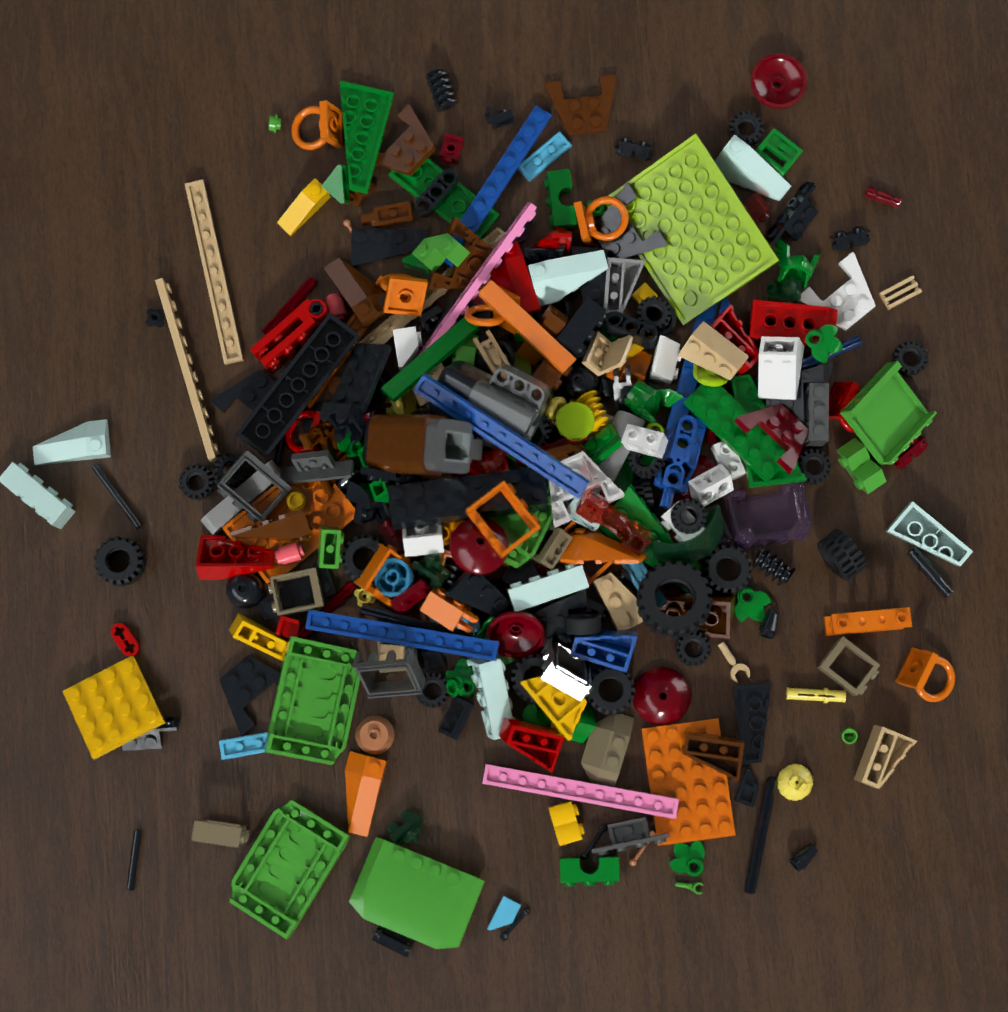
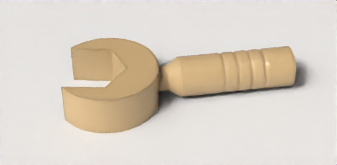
(730, 658)

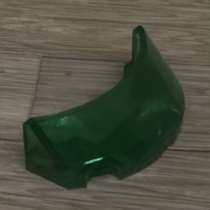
(695, 548)

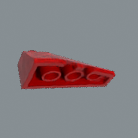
(556, 239)
(514, 277)
(225, 558)

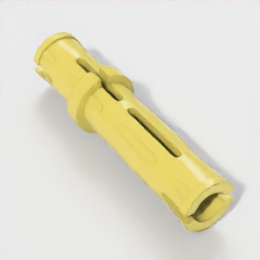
(794, 693)

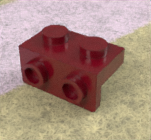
(411, 596)

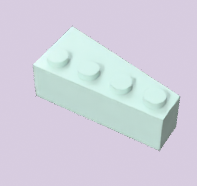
(37, 496)
(926, 533)
(547, 588)
(492, 693)

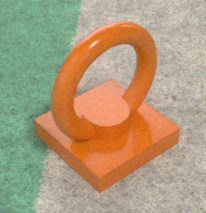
(329, 123)
(587, 223)
(403, 294)
(496, 318)
(917, 670)

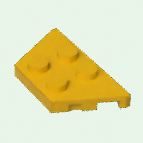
(556, 704)

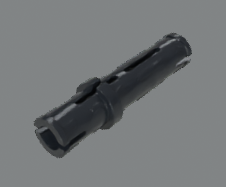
(929, 571)

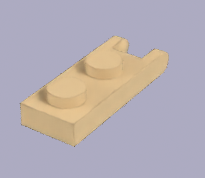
(492, 353)

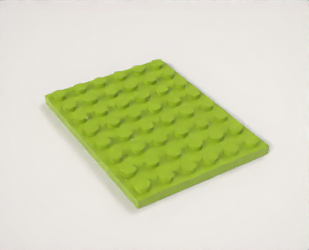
(707, 227)

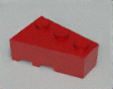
(731, 328)
(533, 740)

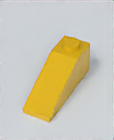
(303, 207)
(258, 636)

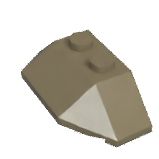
(607, 749)

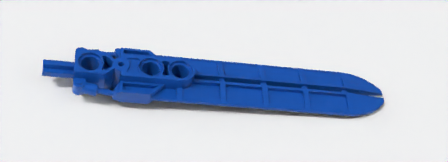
(674, 432)

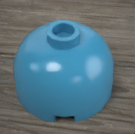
(394, 577)

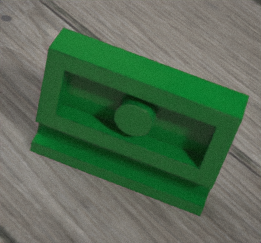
(603, 444)

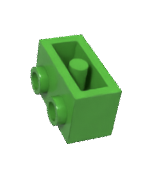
(329, 547)

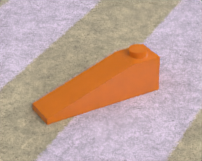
(594, 546)
(363, 785)

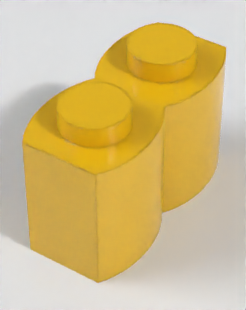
(565, 823)

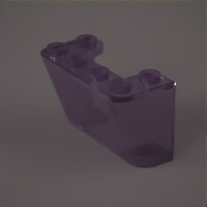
(769, 517)

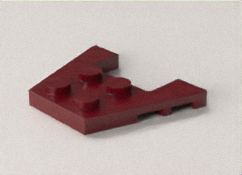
(782, 428)

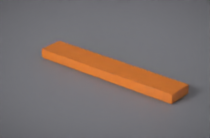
(526, 326)

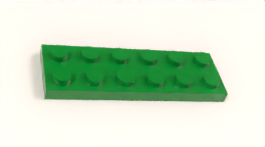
(454, 205)
(718, 412)

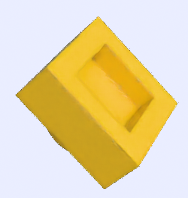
(642, 293)

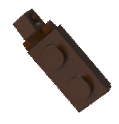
(388, 215)
(566, 451)

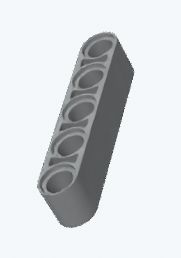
(249, 491)

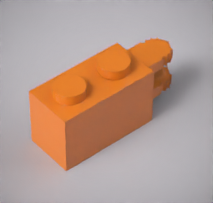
(448, 611)

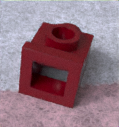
(450, 157)

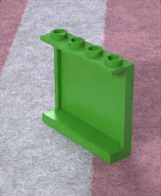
(887, 414)

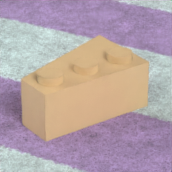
(713, 352)
(618, 602)
(881, 756)

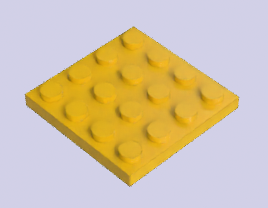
(113, 707)

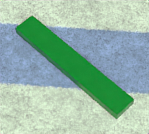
(429, 359)

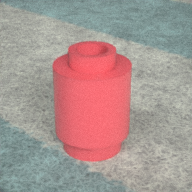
(336, 306)
(289, 554)

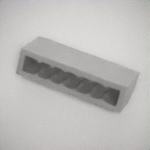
(612, 465)

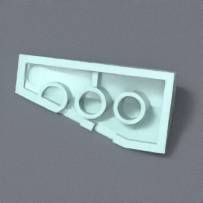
(750, 171)
(562, 275)
(77, 444)

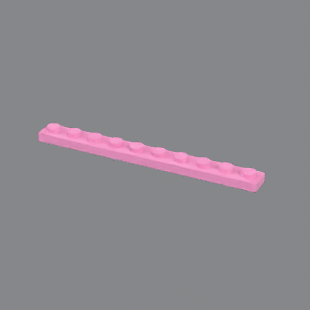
(482, 275)
(580, 791)

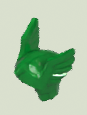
(794, 266)
(646, 400)

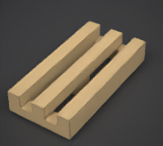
(913, 285)

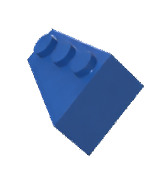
(606, 648)

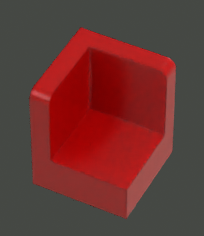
(288, 627)

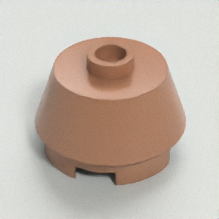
(374, 734)

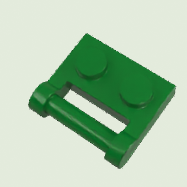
(782, 148)

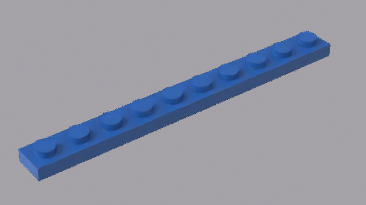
(504, 171)
(502, 436)
(402, 635)

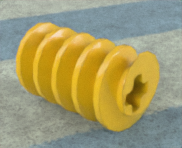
(591, 401)

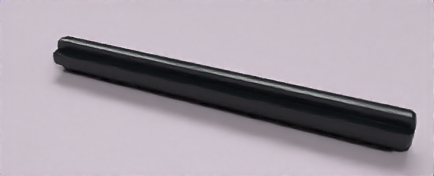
(407, 620)
(760, 836)

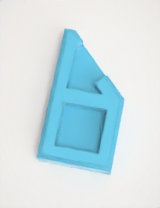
(504, 914)

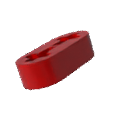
(122, 642)

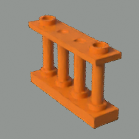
(867, 621)

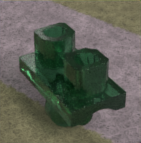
(784, 292)
(431, 567)
(408, 830)

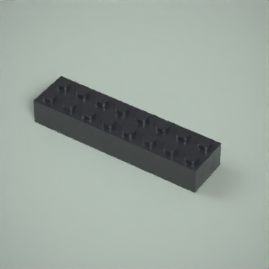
(297, 385)
(448, 498)

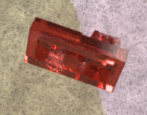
(490, 460)

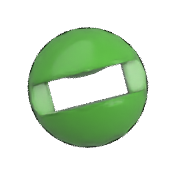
(849, 739)

